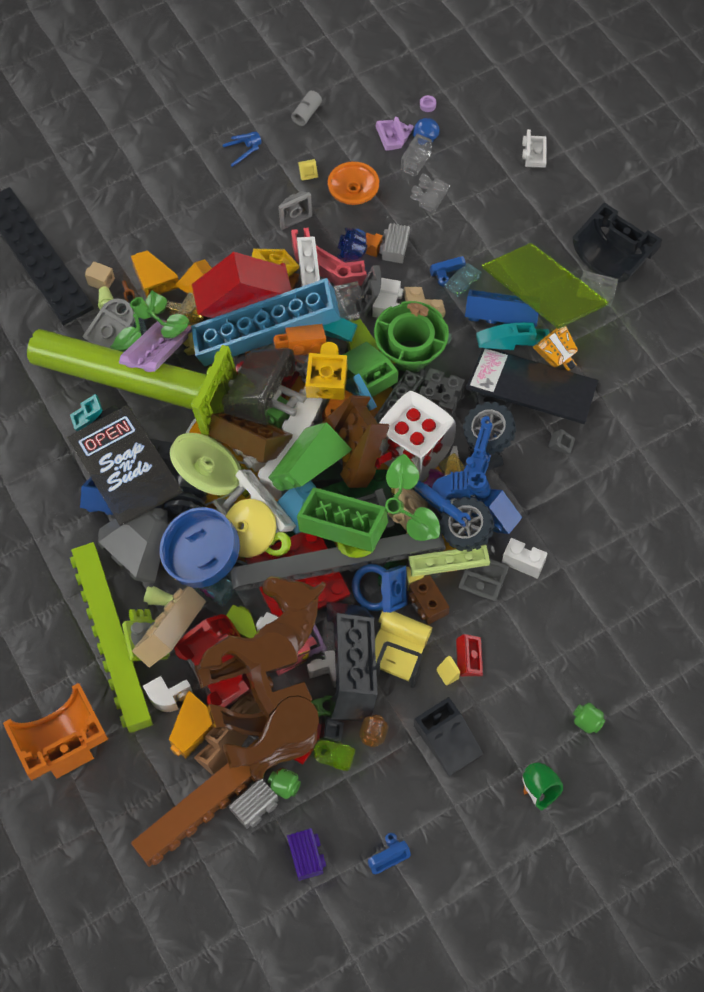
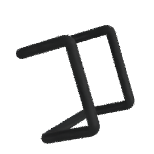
(417, 667)

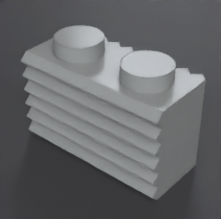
(395, 244)
(254, 804)

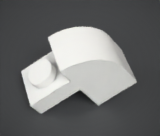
(320, 667)
(164, 698)

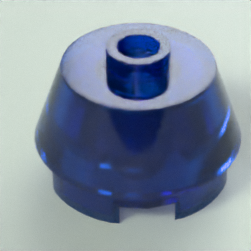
(352, 245)

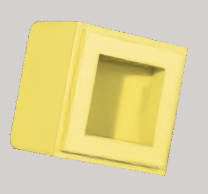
(448, 671)

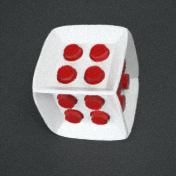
(419, 431)

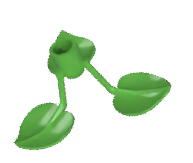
(152, 306)
(405, 475)

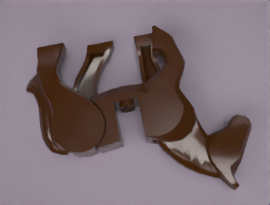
(287, 716)

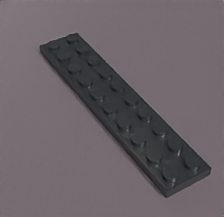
(41, 260)

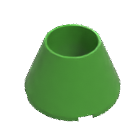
(400, 325)

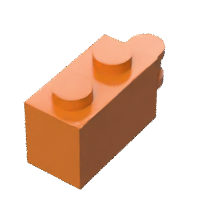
(302, 339)

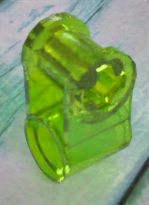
(337, 755)

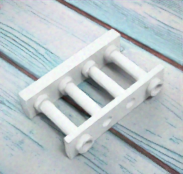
(257, 491)

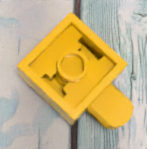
(326, 373)

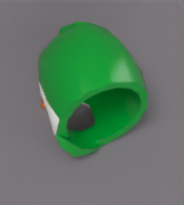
(540, 780)

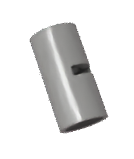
(306, 108)

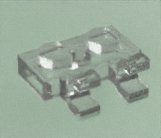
(433, 196)

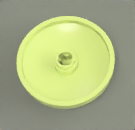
(205, 463)

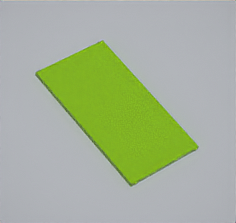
(545, 285)

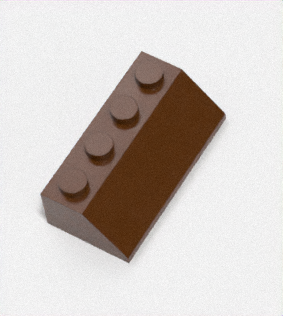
(249, 437)

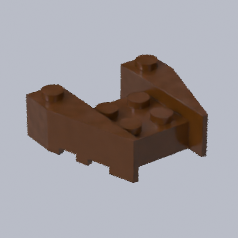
(363, 435)

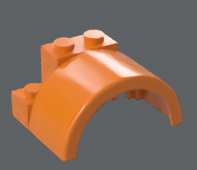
(58, 740)

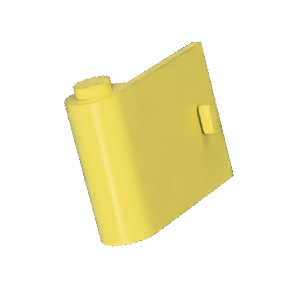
(403, 632)

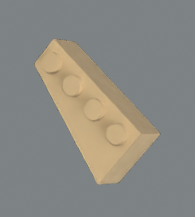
(169, 626)

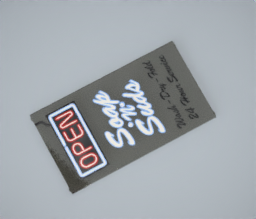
(124, 465)

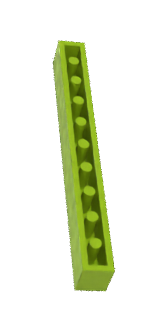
(112, 639)

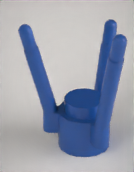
(251, 140)

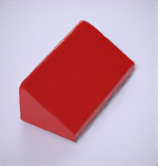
(469, 655)

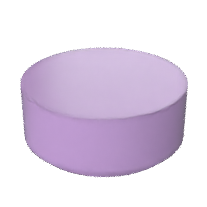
(427, 103)

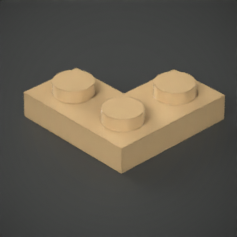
(416, 294)

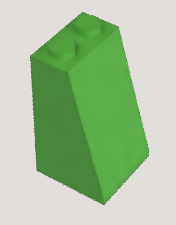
(309, 456)

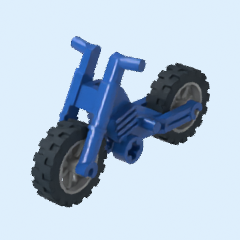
(472, 479)

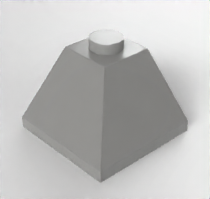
(295, 209)

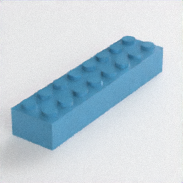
(260, 322)

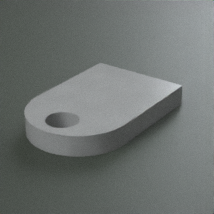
(109, 323)

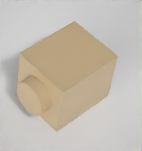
(99, 275)

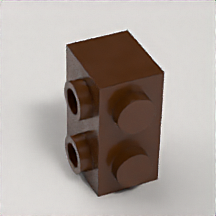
(428, 600)

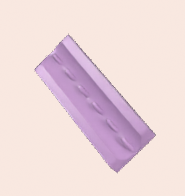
(152, 349)

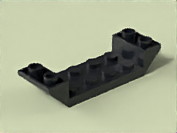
(353, 662)

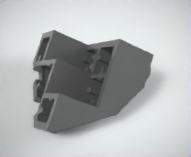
(136, 543)

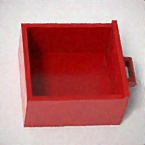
(238, 283)

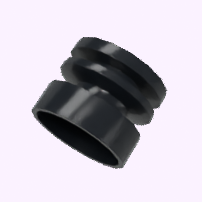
(185, 501)

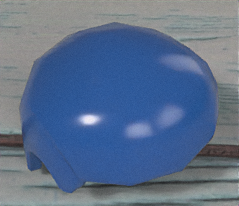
(427, 128)

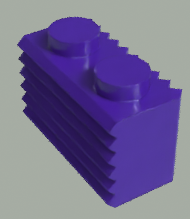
(305, 854)

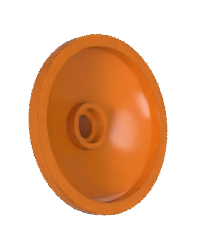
(353, 183)

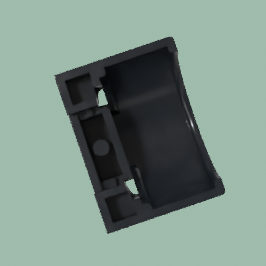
(619, 250)

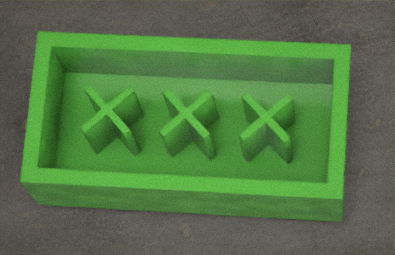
(342, 519)

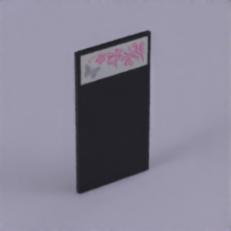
(533, 385)

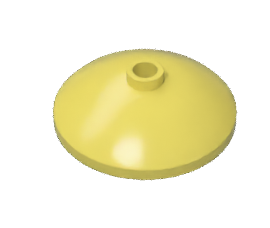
(258, 526)

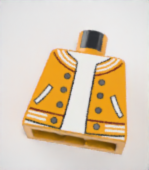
(558, 348)

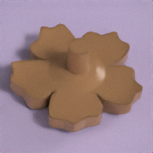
(417, 308)

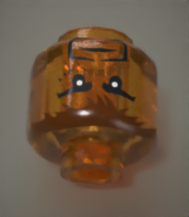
(373, 730)

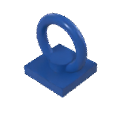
(392, 588)

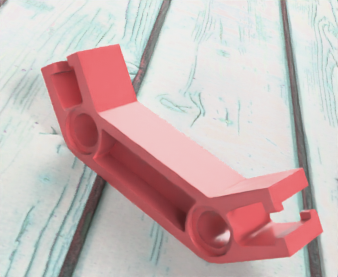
(332, 267)

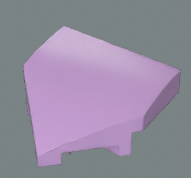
(393, 133)

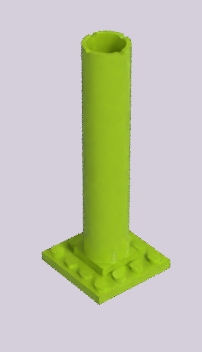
(168, 383)

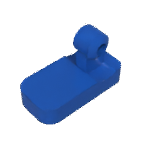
(441, 268)
(393, 855)

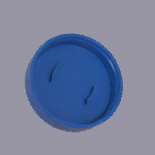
(199, 547)

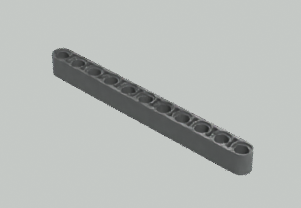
(330, 561)

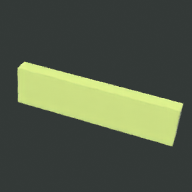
(448, 561)

